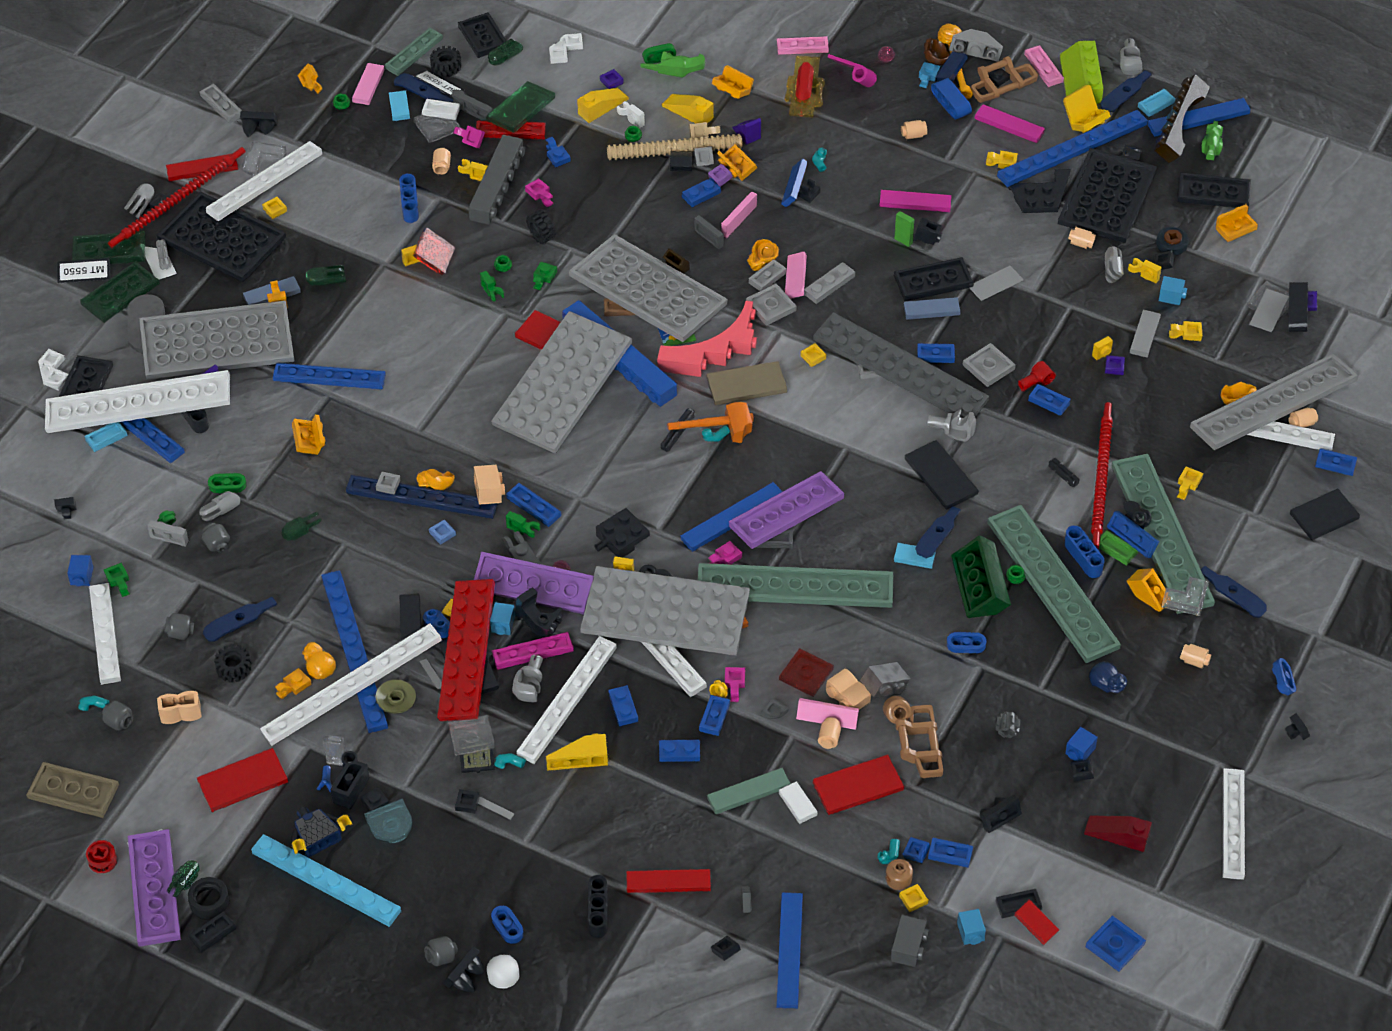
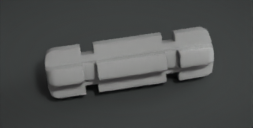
(162, 254)

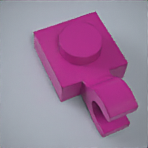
(470, 135)
(537, 190)
(726, 554)
(735, 679)

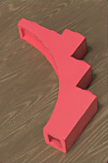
(694, 358)

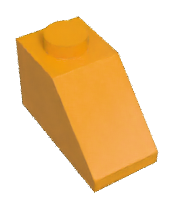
(1148, 587)

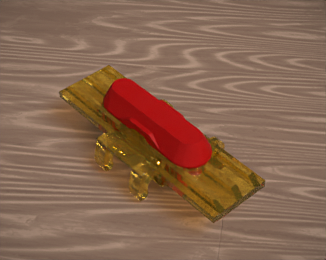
(801, 85)

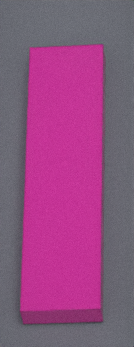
(1009, 123)
(915, 201)
(522, 652)

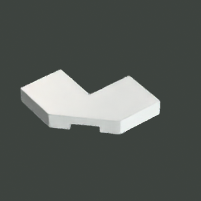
(558, 51)
(50, 374)

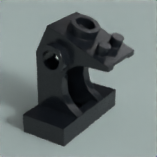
(527, 611)

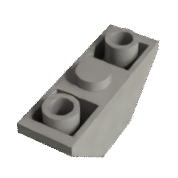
(976, 44)

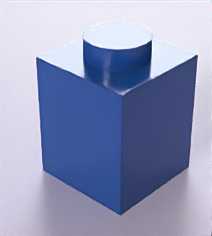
(80, 570)
(1081, 745)

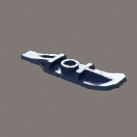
(416, 86)
(1119, 96)
(932, 538)
(1242, 597)
(229, 622)

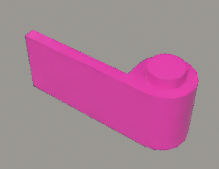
(860, 73)

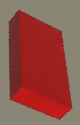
(1036, 922)

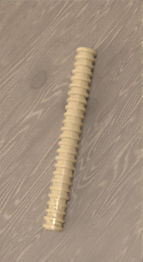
(665, 147)

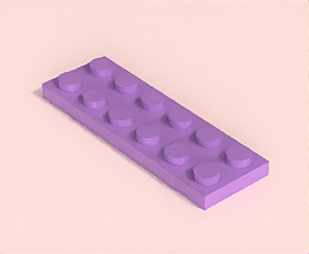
(786, 510)
(554, 585)
(151, 875)

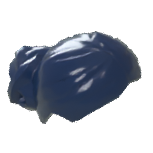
(1107, 678)

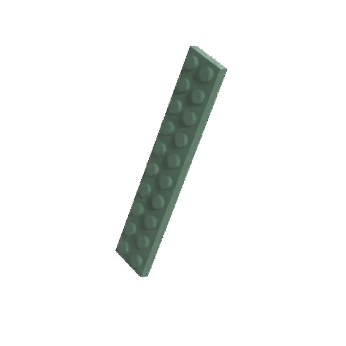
(1173, 553)
(805, 584)
(1054, 584)

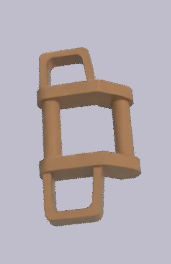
(1017, 81)
(910, 728)

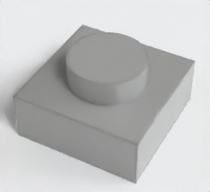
(703, 156)
(388, 483)

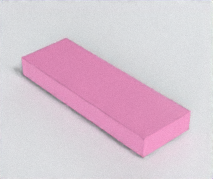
(802, 45)
(1044, 66)
(368, 84)
(739, 214)
(795, 275)
(818, 711)

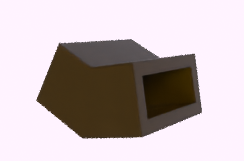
(670, 255)

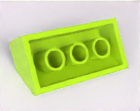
(1082, 68)

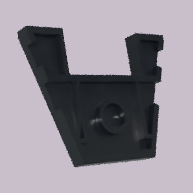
(1041, 196)

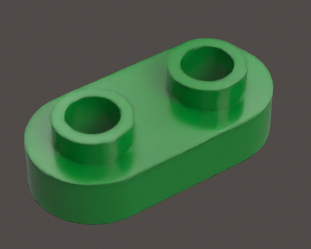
(653, 54)
(228, 482)

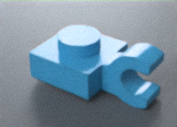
(928, 73)

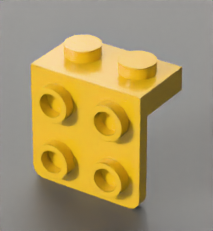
(1083, 110)

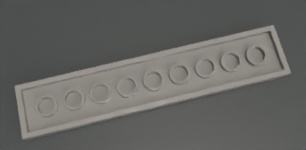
(1273, 401)

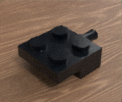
(621, 533)

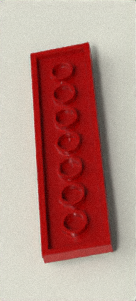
(466, 650)

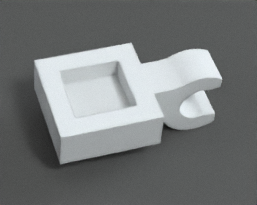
(633, 114)

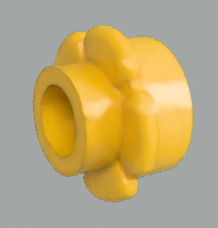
(718, 689)

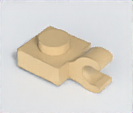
(701, 130)

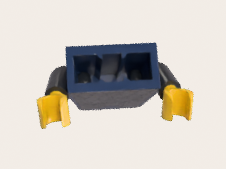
(317, 831)

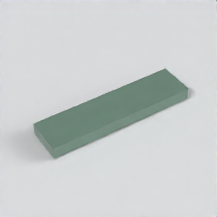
(413, 51)
(748, 791)

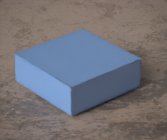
(442, 532)

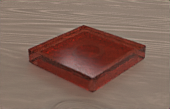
(434, 251)
(806, 672)

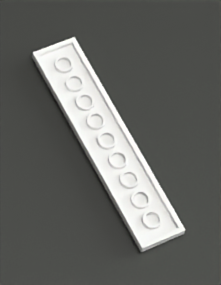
(137, 401)

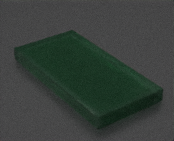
(520, 106)
(97, 247)
(119, 292)

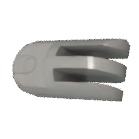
(141, 198)
(1113, 264)
(219, 506)

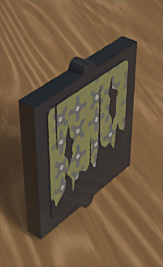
(477, 761)

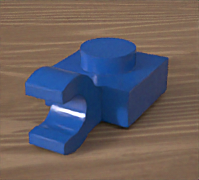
(557, 155)

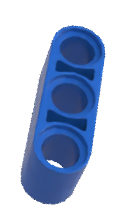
(951, 98)
(409, 198)
(1084, 551)

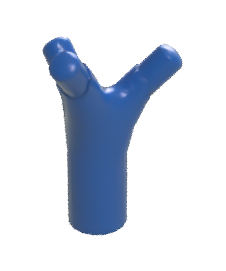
(325, 778)

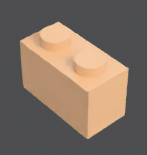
(488, 484)

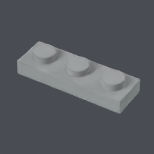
(829, 283)

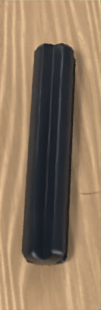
(673, 435)

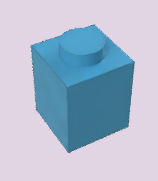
(1172, 290)
(502, 618)
(971, 927)

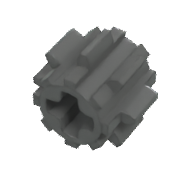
(1008, 724)

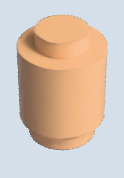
(914, 129)
(441, 161)
(1081, 238)
(1304, 417)
(1195, 655)
(829, 733)

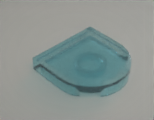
(390, 822)

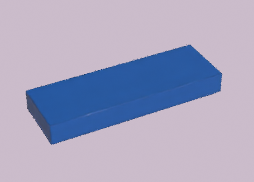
(794, 183)
(533, 504)
(1132, 534)

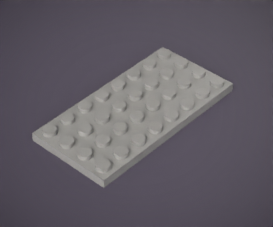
(648, 287)
(220, 336)
(561, 382)
(665, 610)

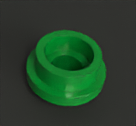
(341, 101)
(633, 133)
(503, 263)
(167, 517)
(1015, 570)

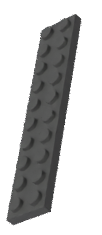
(899, 366)

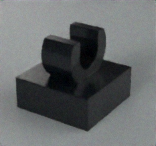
(808, 190)
(65, 506)
(1297, 728)

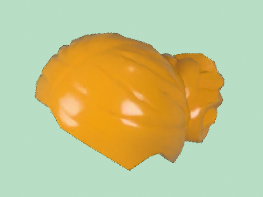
(946, 33)
(762, 253)
(1236, 391)
(435, 479)
(318, 662)

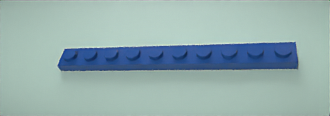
(1071, 148)
(353, 647)

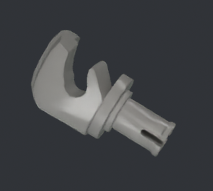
(1130, 59)
(955, 426)
(527, 680)

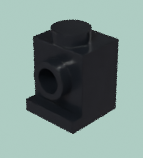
(928, 232)

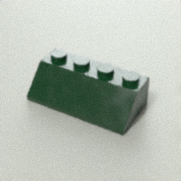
(980, 578)

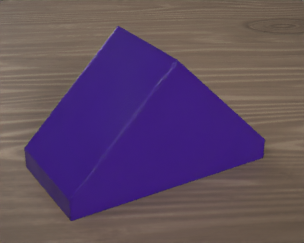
(749, 130)

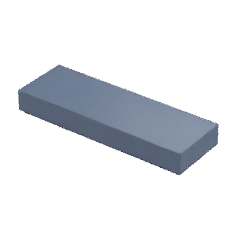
(259, 294)
(931, 308)

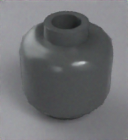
(215, 537)
(178, 626)
(117, 715)
(440, 951)

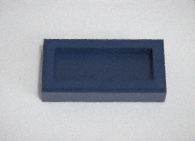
(952, 66)

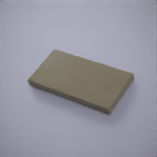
(746, 383)
(72, 789)

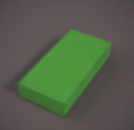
(904, 228)
(1117, 548)

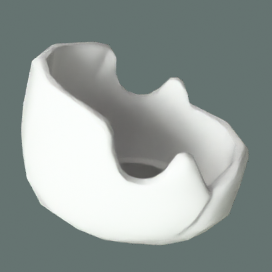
(503, 971)

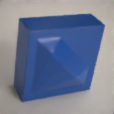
(916, 850)

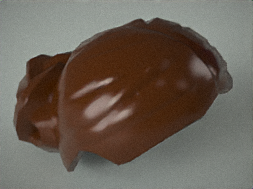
(935, 52)

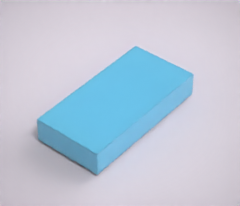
(1156, 102)
(399, 105)
(105, 436)
(907, 555)

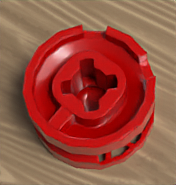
(107, 859)

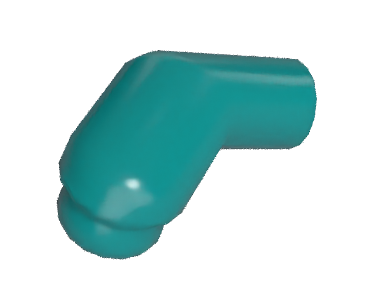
(818, 159)
(710, 436)
(94, 700)
(510, 758)
(890, 855)

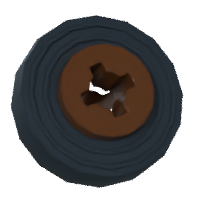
(1173, 240)

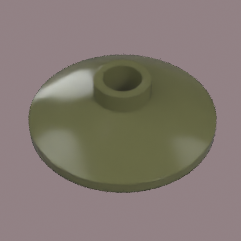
(392, 691)

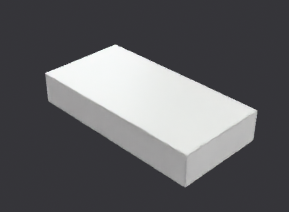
(441, 109)
(798, 802)

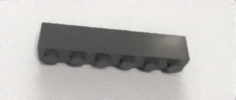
(496, 179)

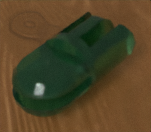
(504, 52)
(326, 275)
(297, 527)
(184, 878)

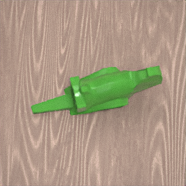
(677, 65)
(1212, 142)

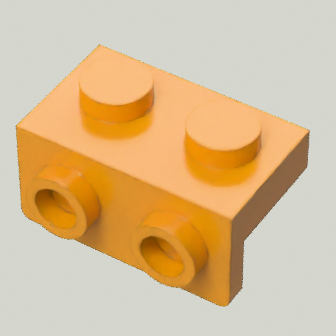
(733, 82)
(738, 162)
(1235, 223)
(308, 435)

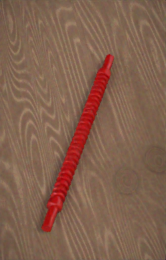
(126, 232)
(1101, 475)

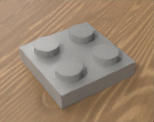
(772, 304)
(989, 364)

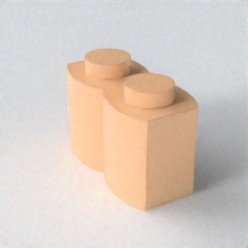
(848, 690)
(179, 707)

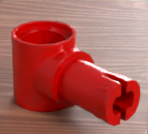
(1039, 374)

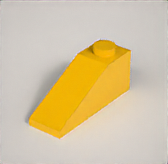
(599, 102)
(690, 107)
(584, 752)

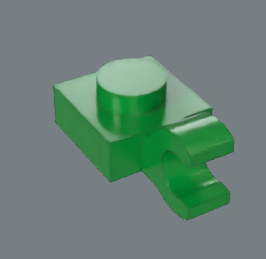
(543, 273)
(488, 284)
(518, 523)
(117, 577)

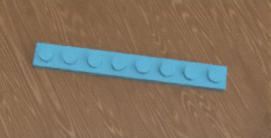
(326, 880)

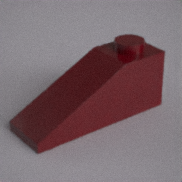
(1120, 830)

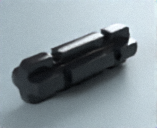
(1063, 472)

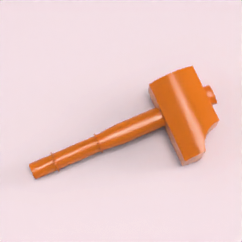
(736, 418)

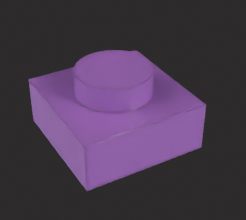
(720, 174)

